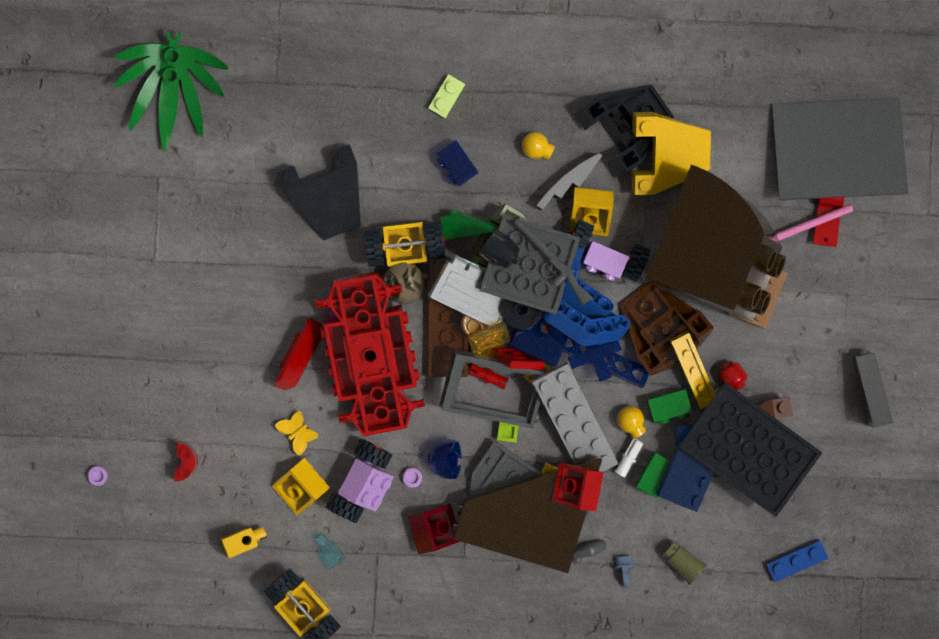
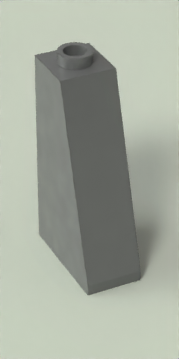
(871, 389)

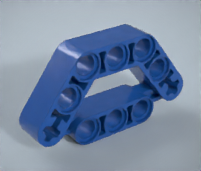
(602, 326)

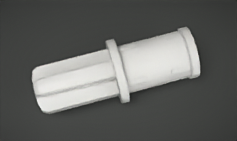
(629, 457)

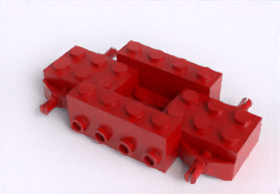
(362, 326)

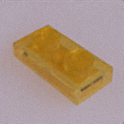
(488, 337)

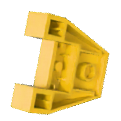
(674, 150)

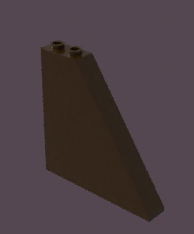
(524, 521)

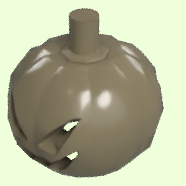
(411, 280)

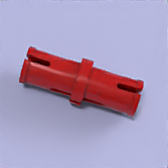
(488, 376)

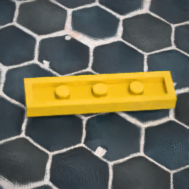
(693, 369)

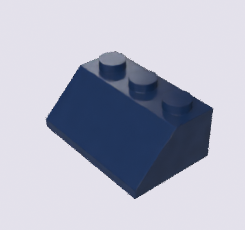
(685, 480)

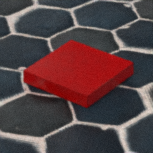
(516, 359)

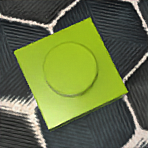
(507, 432)

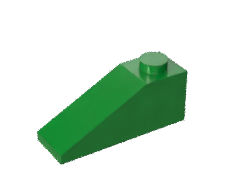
(465, 225)

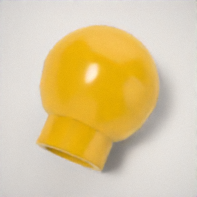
(536, 146)
(631, 421)

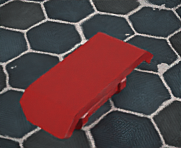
(298, 355)

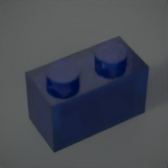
(457, 163)

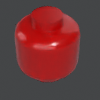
(733, 375)

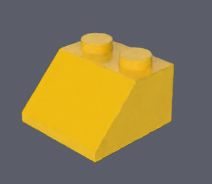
(594, 208)
(300, 486)

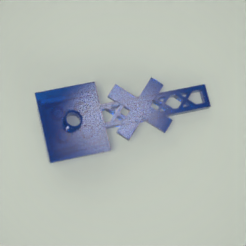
(551, 345)

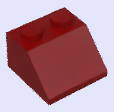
(577, 487)

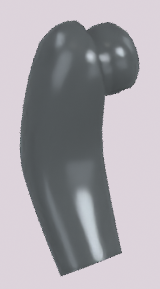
(588, 550)

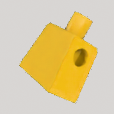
(233, 543)

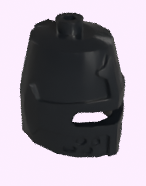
(500, 250)

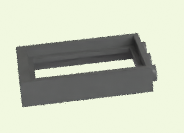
(452, 381)

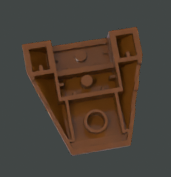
(655, 320)

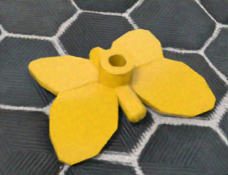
(298, 431)

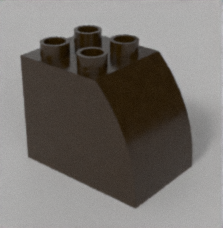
(718, 248)

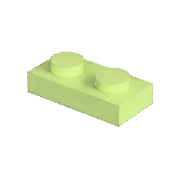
(446, 96)

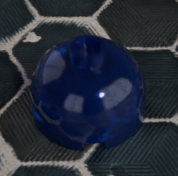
(445, 459)

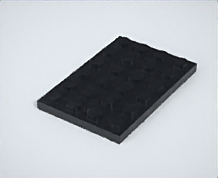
(750, 449)

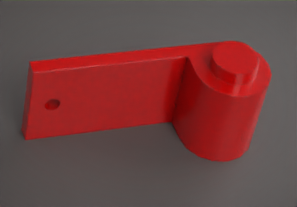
(827, 233)

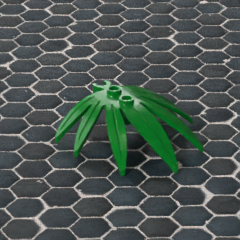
(170, 65)

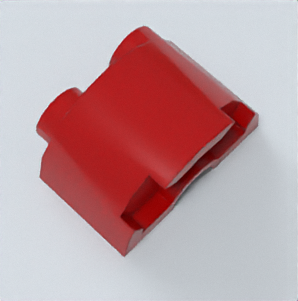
(189, 461)

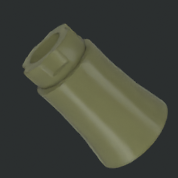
(684, 562)

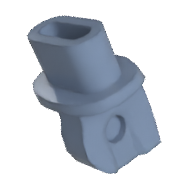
(624, 565)

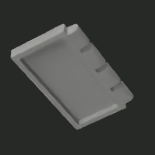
(461, 291)

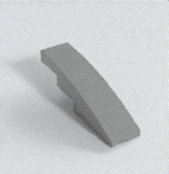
(573, 177)

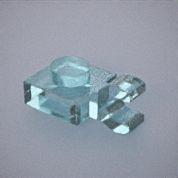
(331, 553)

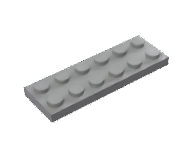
(573, 416)

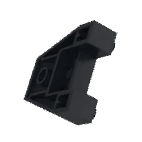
(616, 116)
(328, 201)

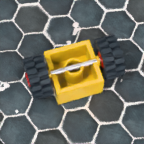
(404, 244)
(302, 606)

